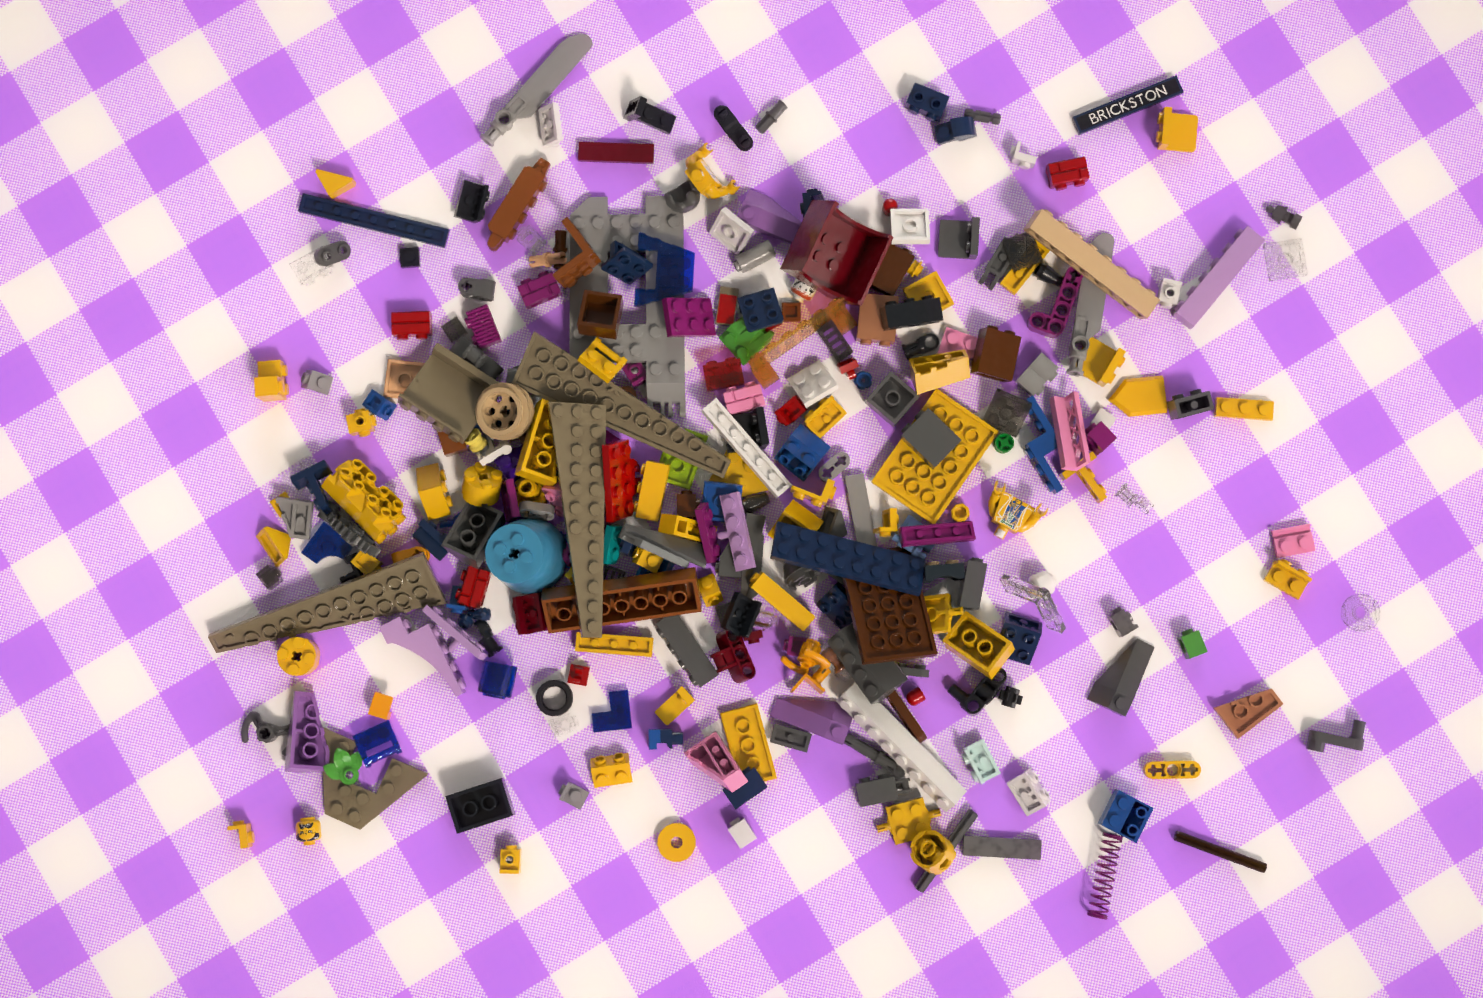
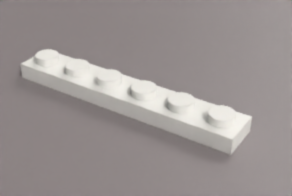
(746, 448)

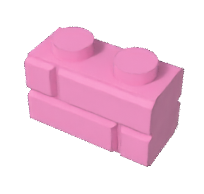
(744, 398)

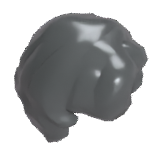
(683, 198)

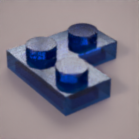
(618, 717)

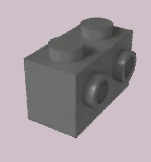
(1190, 405)

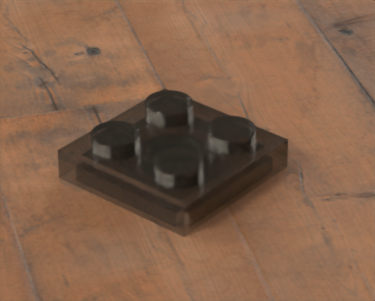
(1007, 412)

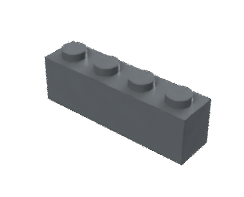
(687, 649)

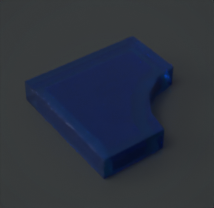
(325, 544)

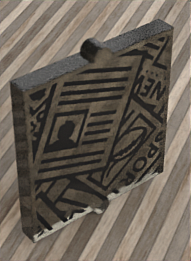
(1022, 251)

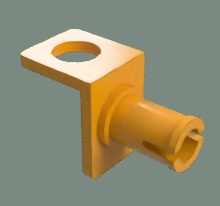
(814, 680)

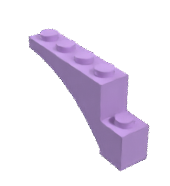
(426, 644)

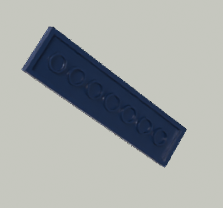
(847, 558)

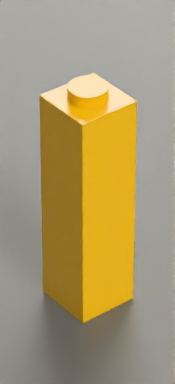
(781, 600)

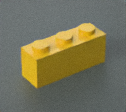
(651, 490)

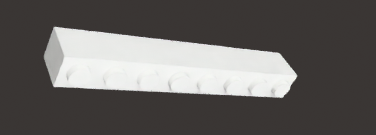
(902, 748)

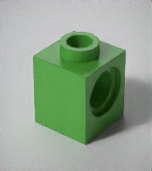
(1192, 643)

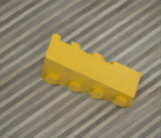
(538, 453)

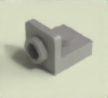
(573, 795)

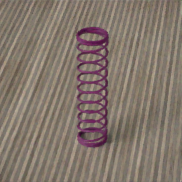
(1094, 913)

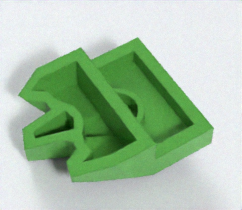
(745, 343)

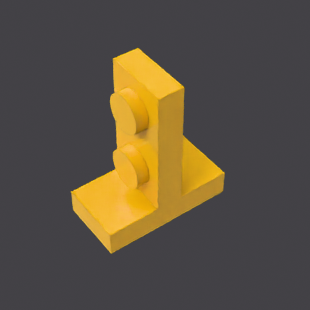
(1087, 477)

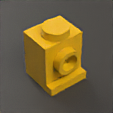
(515, 866)

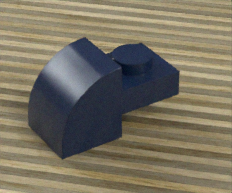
(956, 129)

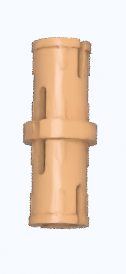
(547, 259)

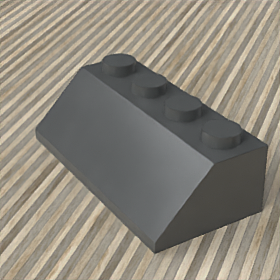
(874, 679)

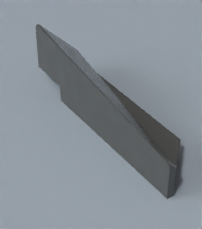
(755, 527)
(666, 546)

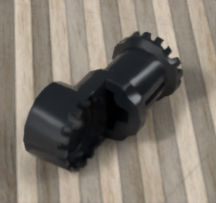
(919, 345)
(487, 641)

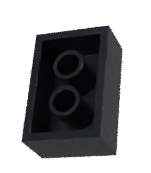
(480, 805)

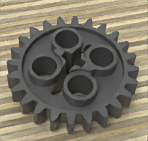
(353, 534)

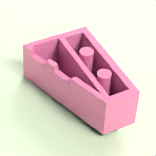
(717, 762)

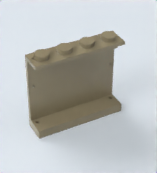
(446, 393)

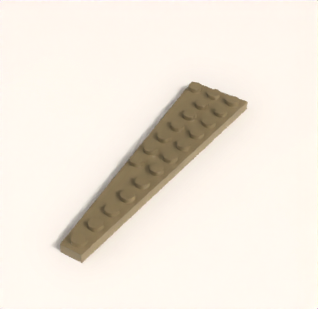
(559, 377)
(578, 443)
(380, 593)

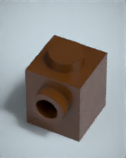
(687, 504)

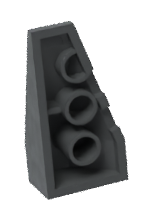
(1120, 682)

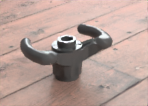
(262, 730)

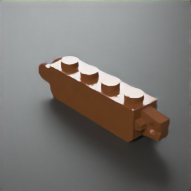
(517, 203)

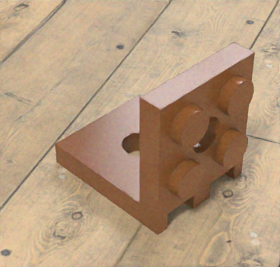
(579, 265)

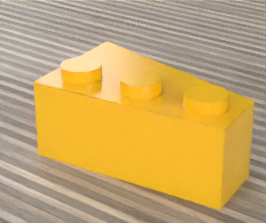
(938, 370)

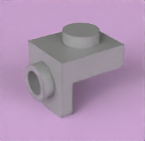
(316, 381)

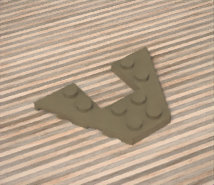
(356, 804)

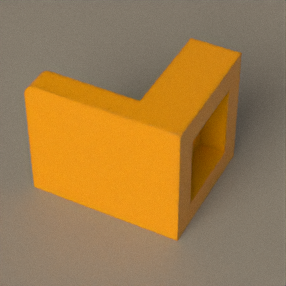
(381, 706)

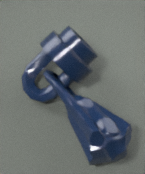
(466, 621)

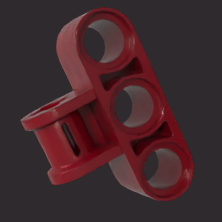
(726, 658)

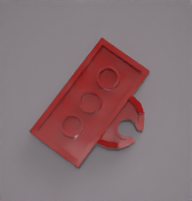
(619, 480)

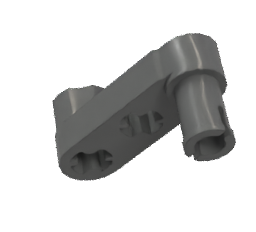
(1317, 739)

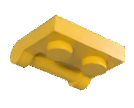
(598, 363)

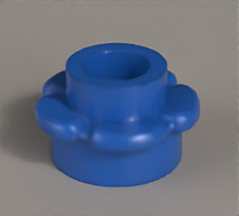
(863, 375)

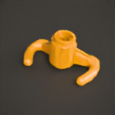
(808, 657)

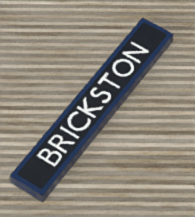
(1127, 105)

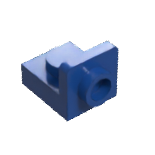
(379, 405)

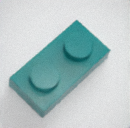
(611, 544)

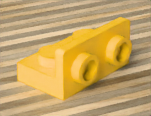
(1287, 578)

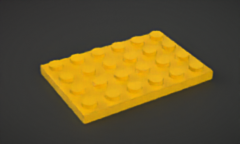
(931, 490)

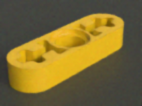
(1186, 764)

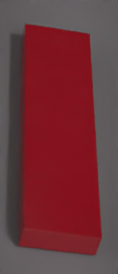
(616, 152)

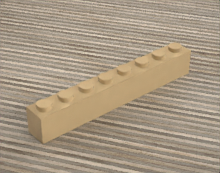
(1091, 263)

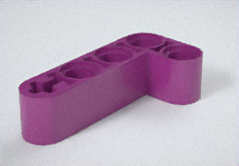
(1060, 301)

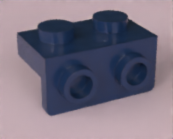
(811, 194)
(431, 539)

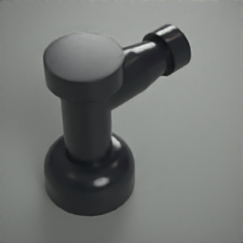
(355, 573)

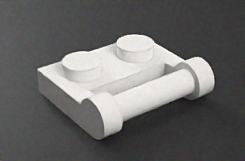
(491, 452)

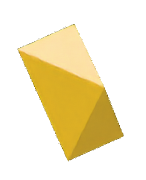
(275, 544)

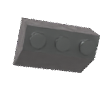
(471, 533)

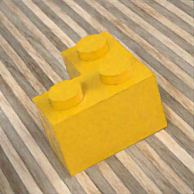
(271, 381)
(433, 490)

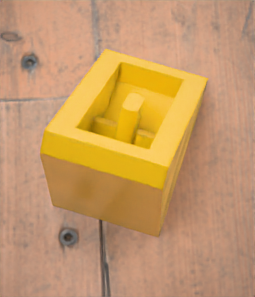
(335, 183)

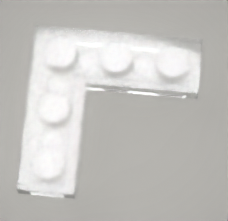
(1039, 596)

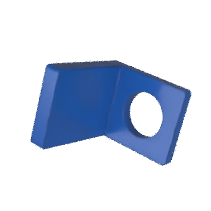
(455, 607)

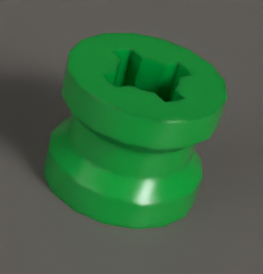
(1006, 440)

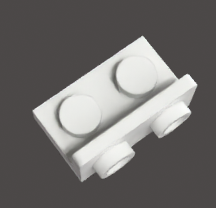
(550, 125)
(1029, 792)

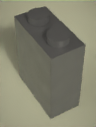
(929, 438)
(972, 585)

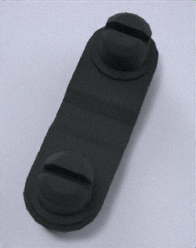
(733, 128)

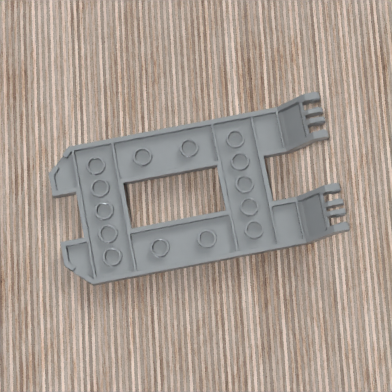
(635, 342)

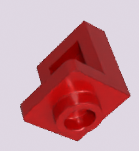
(790, 411)

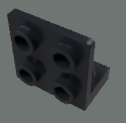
(755, 427)

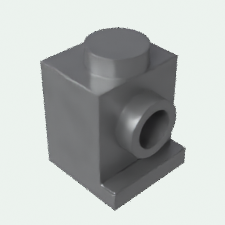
(1122, 621)

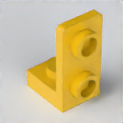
(674, 705)

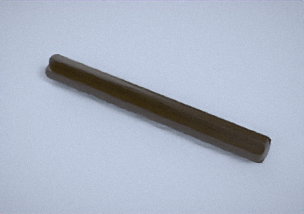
(1220, 851)

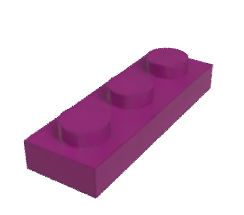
(707, 532)

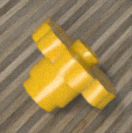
(529, 491)

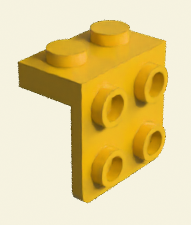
(1176, 131)
(1102, 362)
(816, 500)

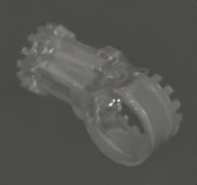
(1130, 497)

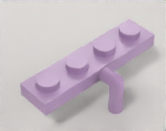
(737, 531)
(460, 637)

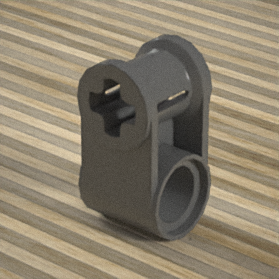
(480, 289)

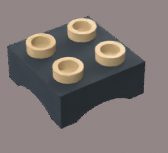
(951, 569)

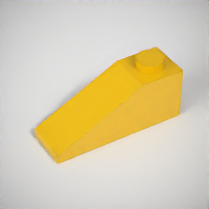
(680, 527)

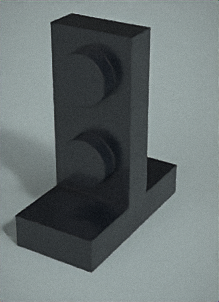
(649, 115)

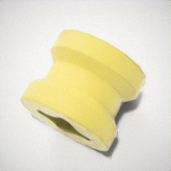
(476, 441)

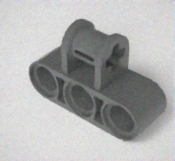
(476, 357)

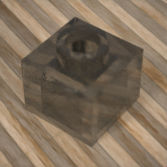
(270, 576)

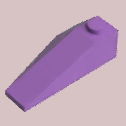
(815, 716)

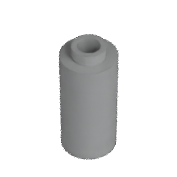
(754, 256)

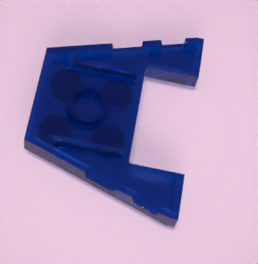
(673, 271)

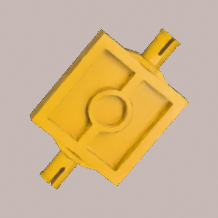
(941, 612)
(908, 819)

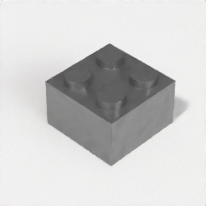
(892, 399)

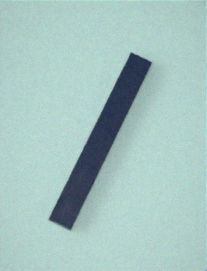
(373, 220)

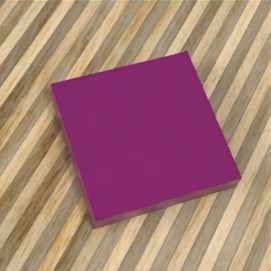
(510, 500)

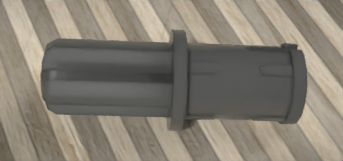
(771, 117)

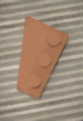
(1248, 711)

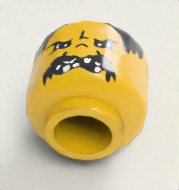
(308, 830)

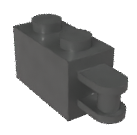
(880, 789)

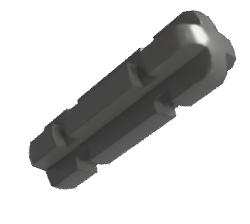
(983, 116)

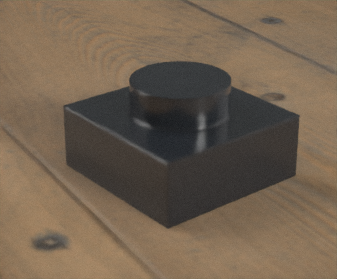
(410, 257)

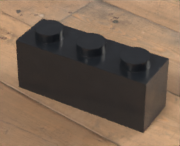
(911, 313)

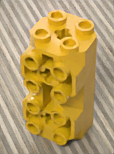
(371, 507)

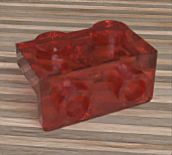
(723, 374)

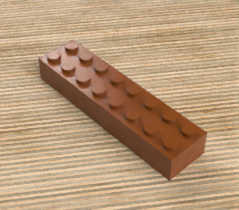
(628, 599)

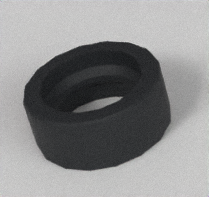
(552, 683)

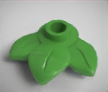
(342, 764)

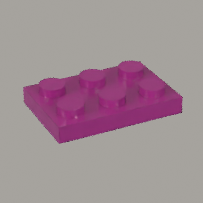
(688, 317)

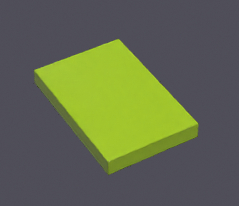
(681, 472)

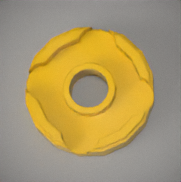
(688, 842)

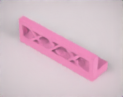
(1067, 434)

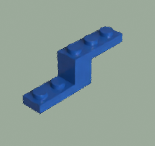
(1042, 446)

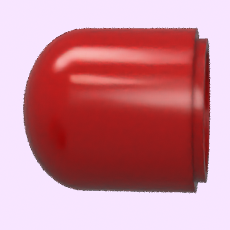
(889, 204)
(915, 696)

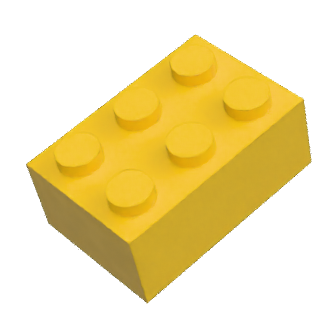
(978, 645)

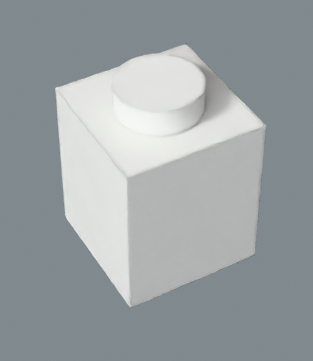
(741, 832)

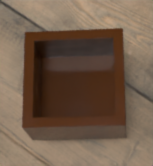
(600, 314)

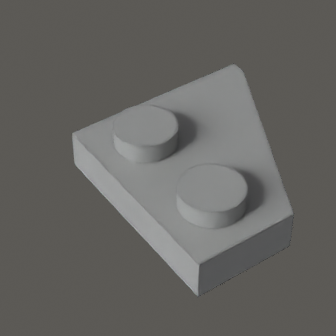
(297, 516)

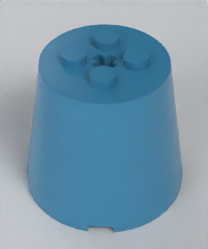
(539, 560)

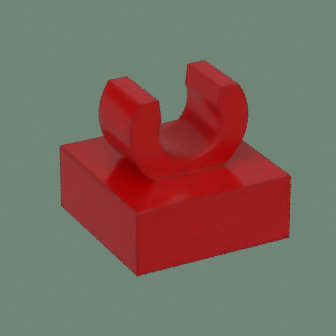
(847, 367)
(578, 674)

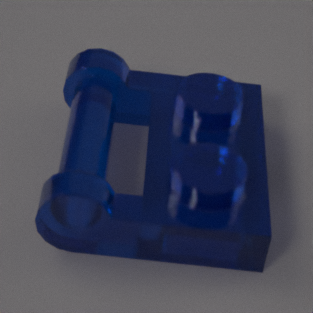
(373, 738)

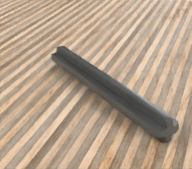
(955, 837)

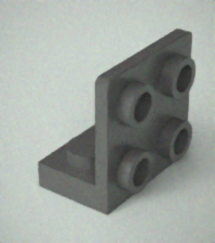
(959, 239)

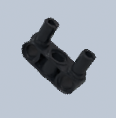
(982, 694)

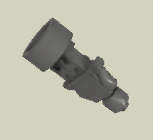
(1280, 214)

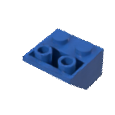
(802, 452)
(1125, 815)

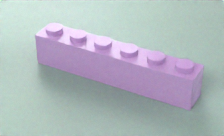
(1219, 277)

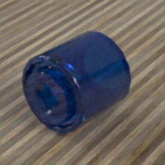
(497, 680)

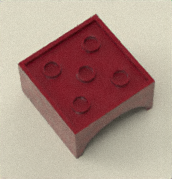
(835, 253)

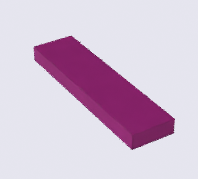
(936, 533)

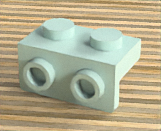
(981, 761)

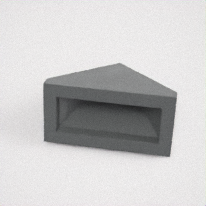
(833, 522)

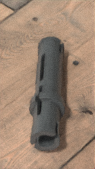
(870, 752)

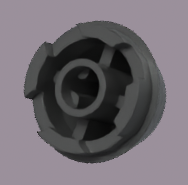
(797, 576)

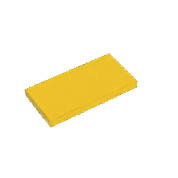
(748, 740)

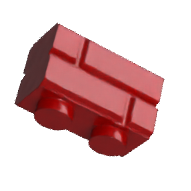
(1067, 173)
(411, 324)
(473, 587)

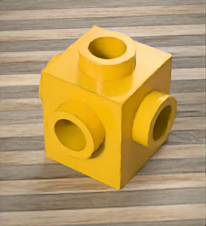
(354, 422)

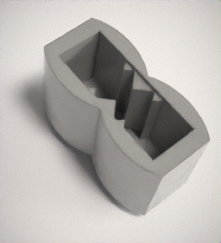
(1037, 374)

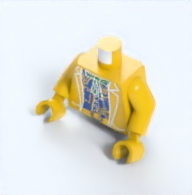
(704, 178)
(1011, 513)

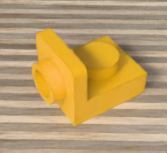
(366, 563)

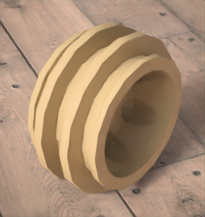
(520, 411)

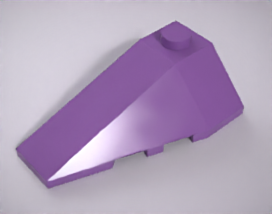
(768, 217)
(306, 740)

